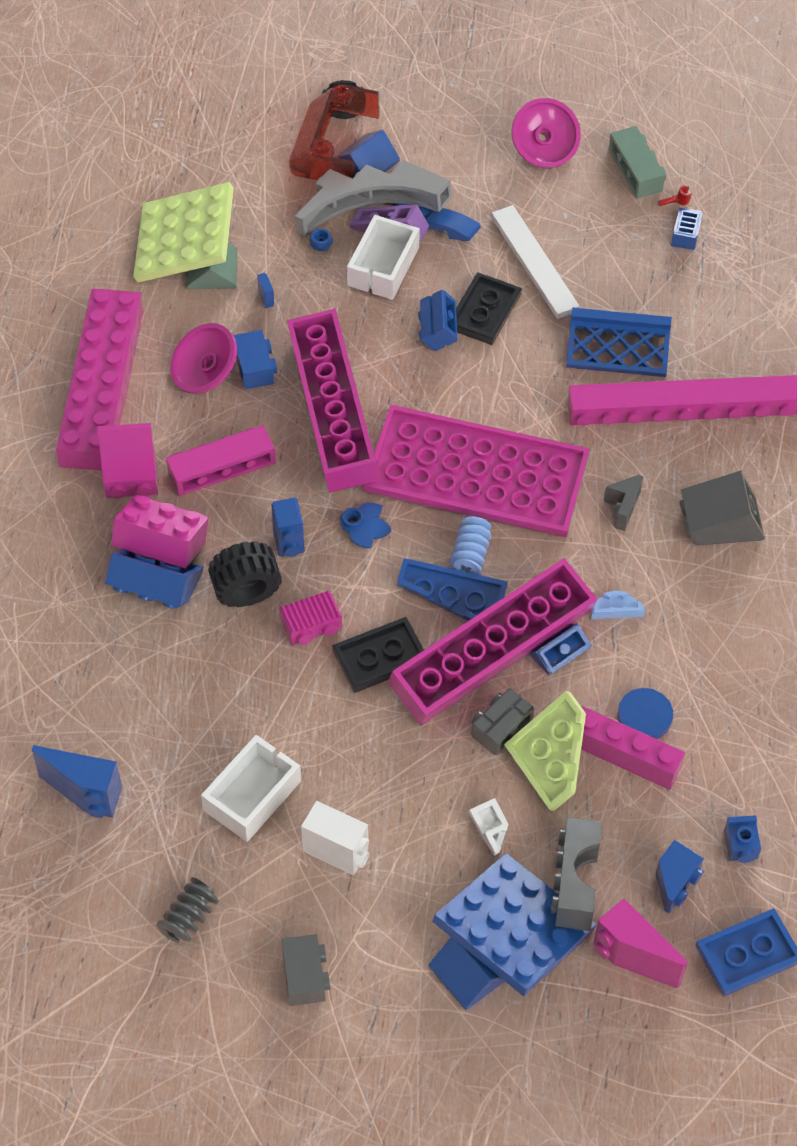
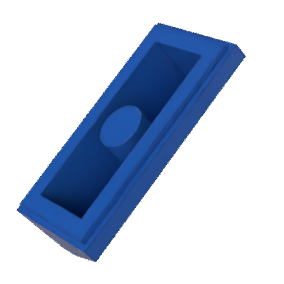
(561, 649)

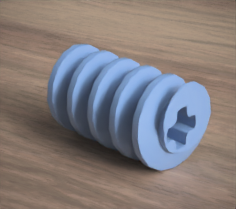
(471, 545)

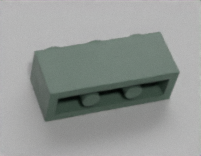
(637, 161)

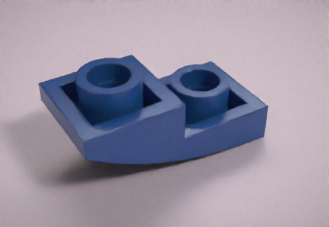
(456, 224)

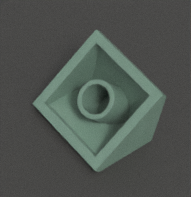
(216, 276)

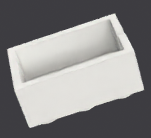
(383, 257)
(251, 788)

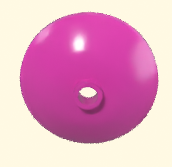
(553, 121)
(203, 358)

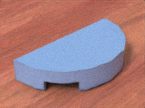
(617, 605)

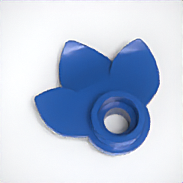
(367, 525)

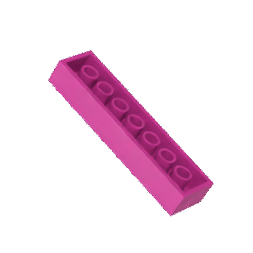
(99, 375)
(333, 401)
(492, 641)

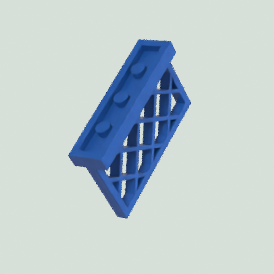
(626, 323)

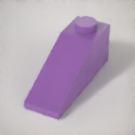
(404, 214)

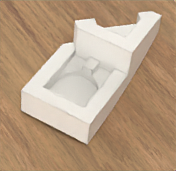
(490, 824)

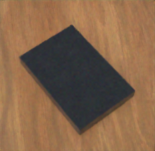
(486, 307)
(376, 653)

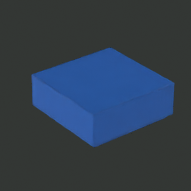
(265, 290)

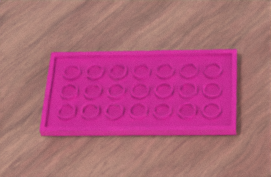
(478, 470)

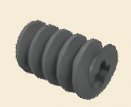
(187, 910)

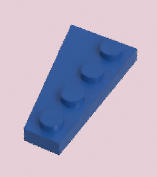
(451, 589)

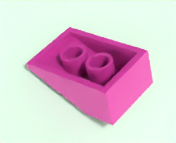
(128, 460)
(637, 946)

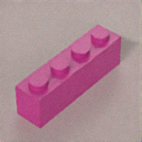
(221, 460)
(631, 749)

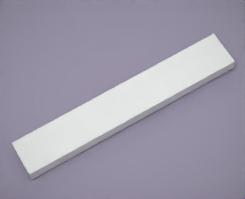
(535, 261)

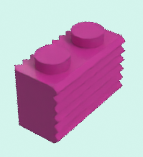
(311, 618)

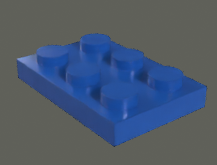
(748, 952)

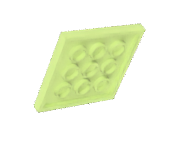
(183, 232)

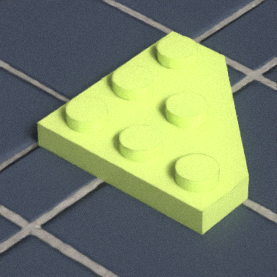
(551, 750)

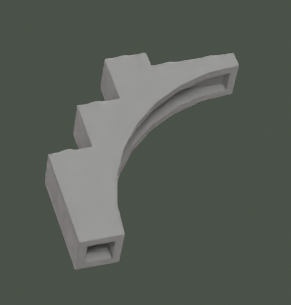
(372, 186)

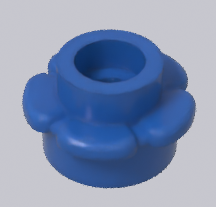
(321, 239)

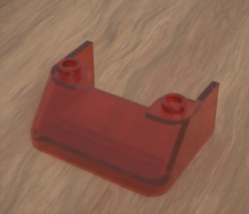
(314, 154)

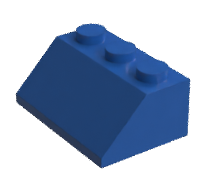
(152, 578)

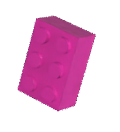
(160, 531)

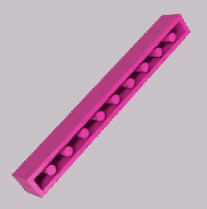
(682, 400)

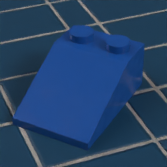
(83, 779)

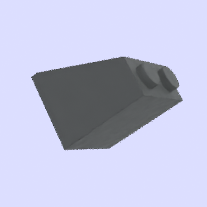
(722, 511)

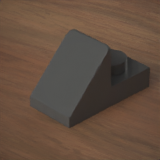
(625, 496)

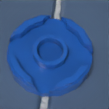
(646, 712)

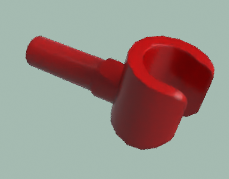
(682, 197)

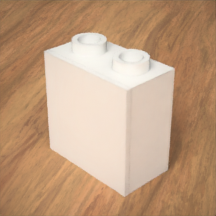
(335, 838)

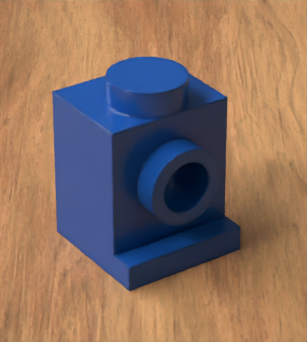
(735, 832)

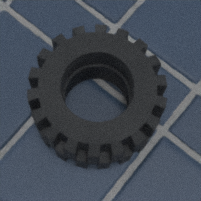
(244, 574)

